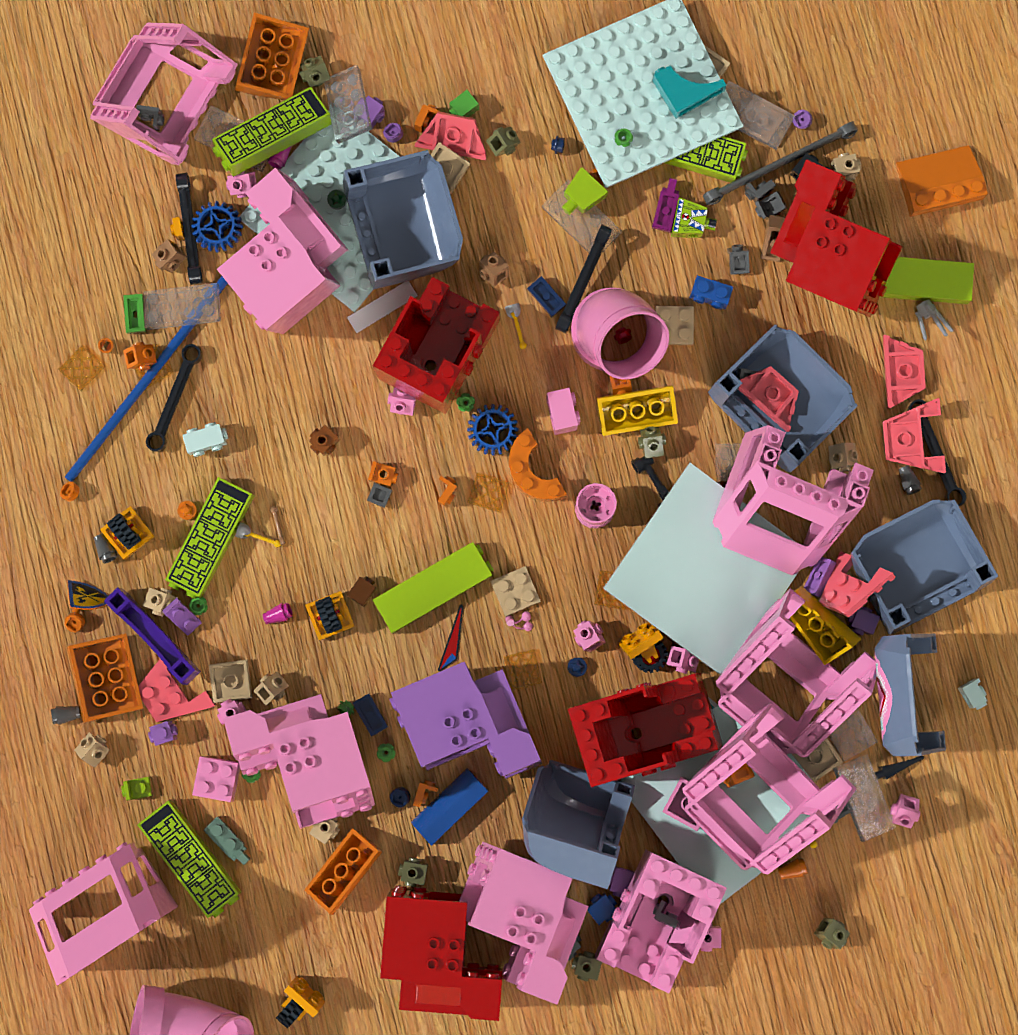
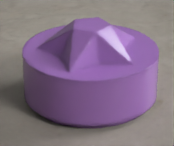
(802, 119)
(393, 132)

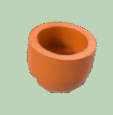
(101, 343)

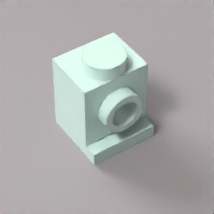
(973, 694)

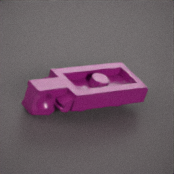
(666, 207)

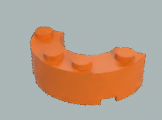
(523, 477)

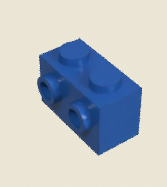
(711, 292)

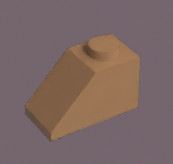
(772, 230)

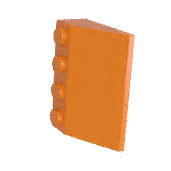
(271, 58)
(941, 180)
(104, 677)

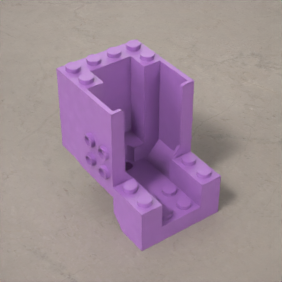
(457, 715)

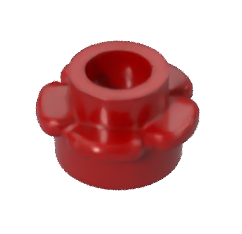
(623, 335)

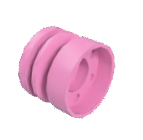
(598, 495)

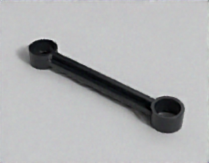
(184, 189)
(583, 279)
(174, 398)
(935, 450)

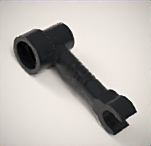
(641, 465)

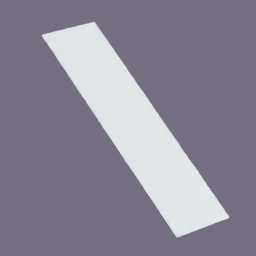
(381, 306)

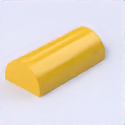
(637, 410)

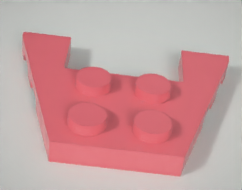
(904, 438)
(848, 594)
(165, 698)

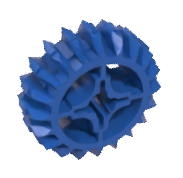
(223, 226)
(501, 426)

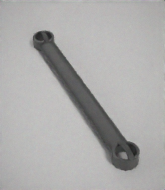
(717, 193)

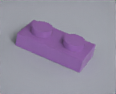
(819, 576)
(182, 616)

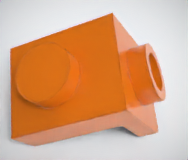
(448, 495)

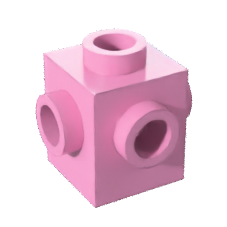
(241, 183)
(401, 402)
(589, 635)
(682, 660)
(230, 705)
(905, 811)
(713, 940)

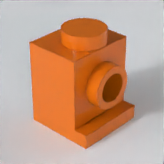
(375, 477)

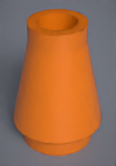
(793, 869)

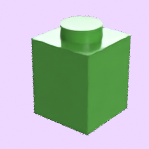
(464, 105)

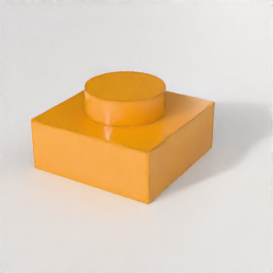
(177, 228)

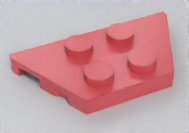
(456, 133)
(902, 370)
(771, 394)

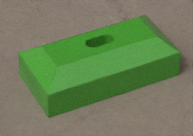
(133, 304)

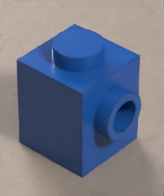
(602, 908)

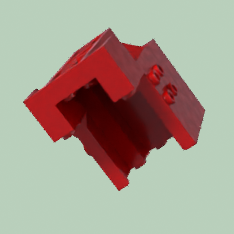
(829, 252)
(440, 331)
(673, 722)
(427, 951)

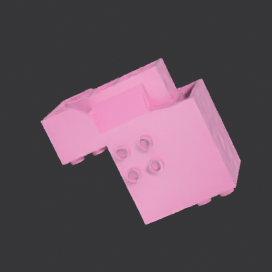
(286, 264)
(314, 756)
(529, 909)
(647, 946)

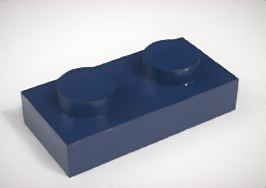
(546, 296)
(370, 714)

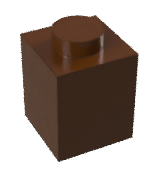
(362, 590)

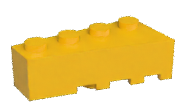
(822, 629)

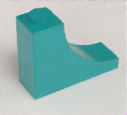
(682, 94)

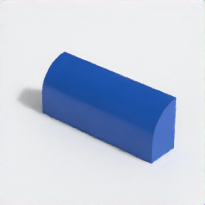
(449, 806)

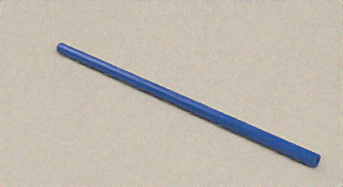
(133, 396)

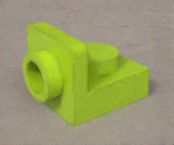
(137, 788)

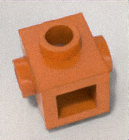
(140, 356)

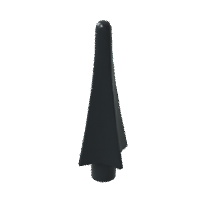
(890, 770)

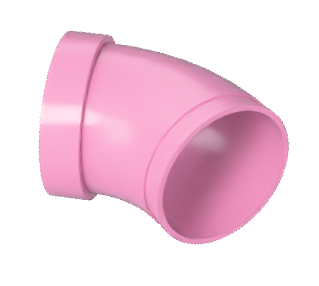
(599, 314)
(176, 1014)

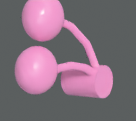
(526, 616)

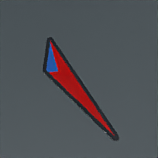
(451, 650)

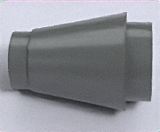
(909, 480)
(105, 550)
(64, 714)

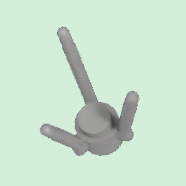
(927, 310)

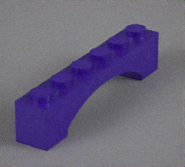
(172, 656)

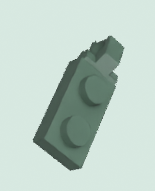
(227, 840)

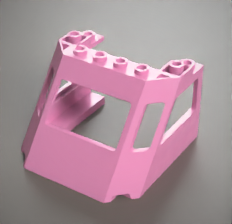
(133, 72)
(826, 507)
(776, 641)
(733, 827)
(113, 928)

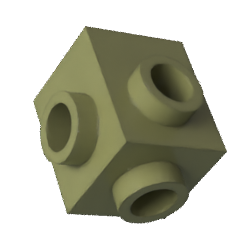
(314, 71)
(503, 141)
(652, 442)
(420, 869)
(832, 933)
(592, 971)

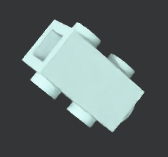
(205, 439)

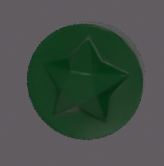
(336, 199)

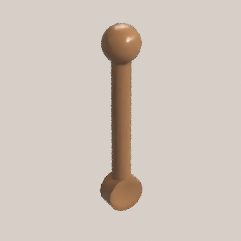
(273, 509)

